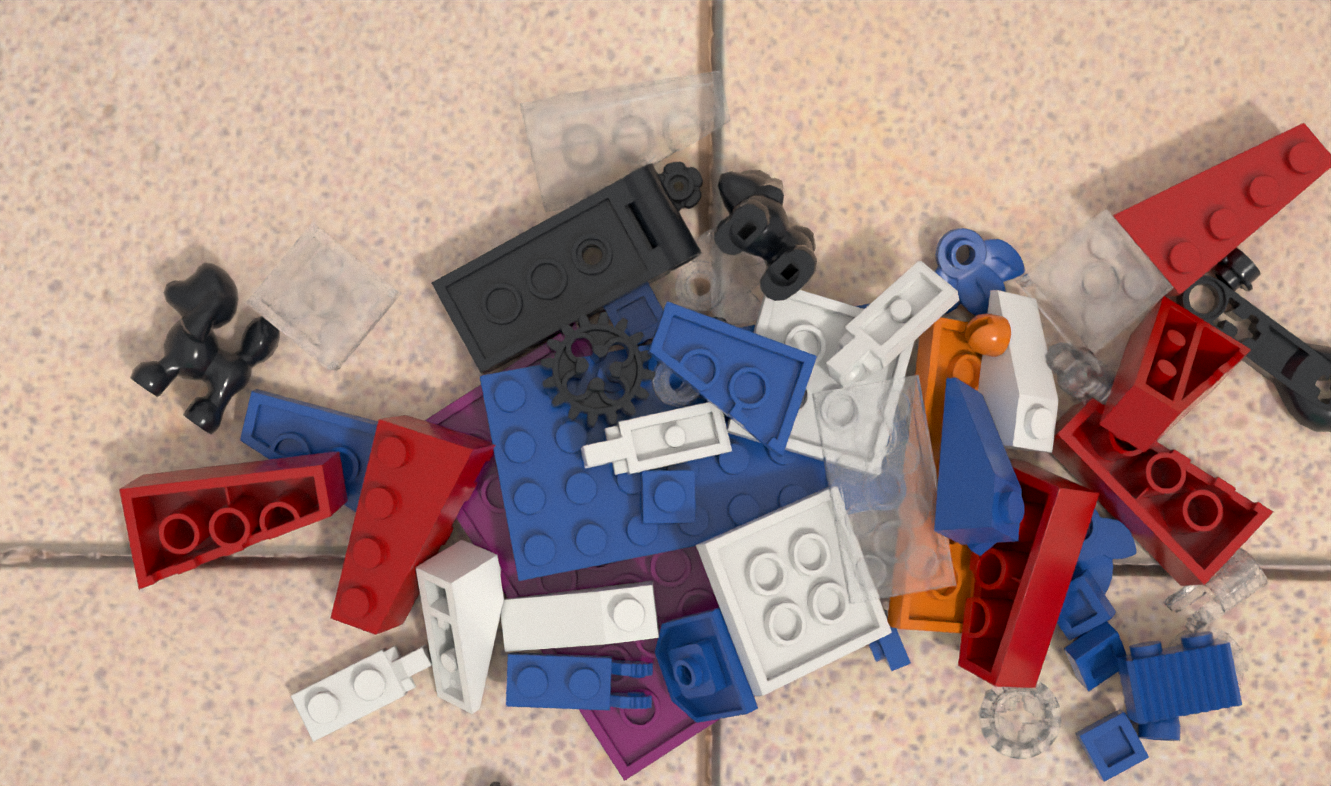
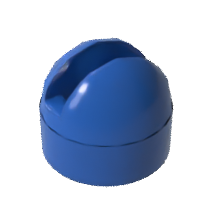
(1161, 730)

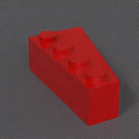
(1218, 209)
(1162, 498)
(218, 510)
(403, 517)
(1025, 581)

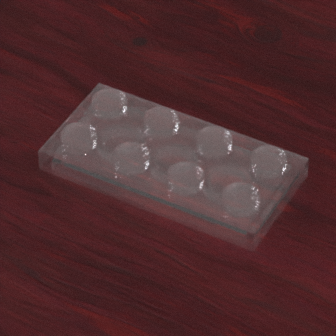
(883, 489)

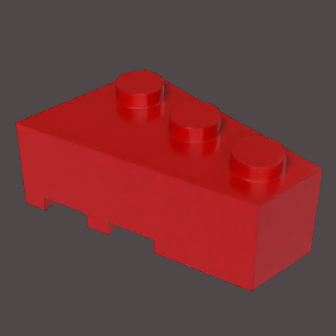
(1166, 373)

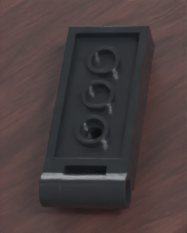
(539, 278)

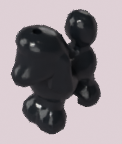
(762, 230)
(192, 350)

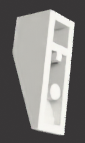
(1019, 382)
(461, 616)
(580, 617)

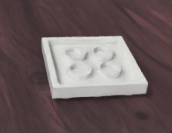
(815, 327)
(788, 594)

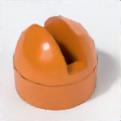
(988, 334)

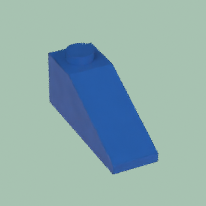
(976, 482)

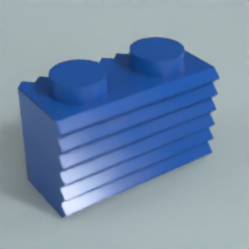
(1178, 678)

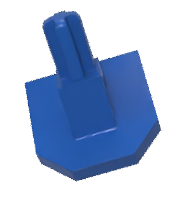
(703, 667)

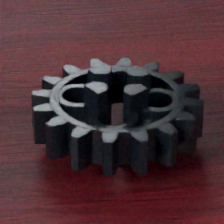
(567, 366)

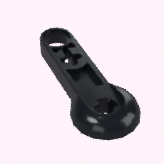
(1274, 354)

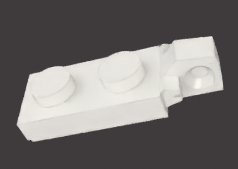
(891, 323)
(661, 440)
(359, 689)

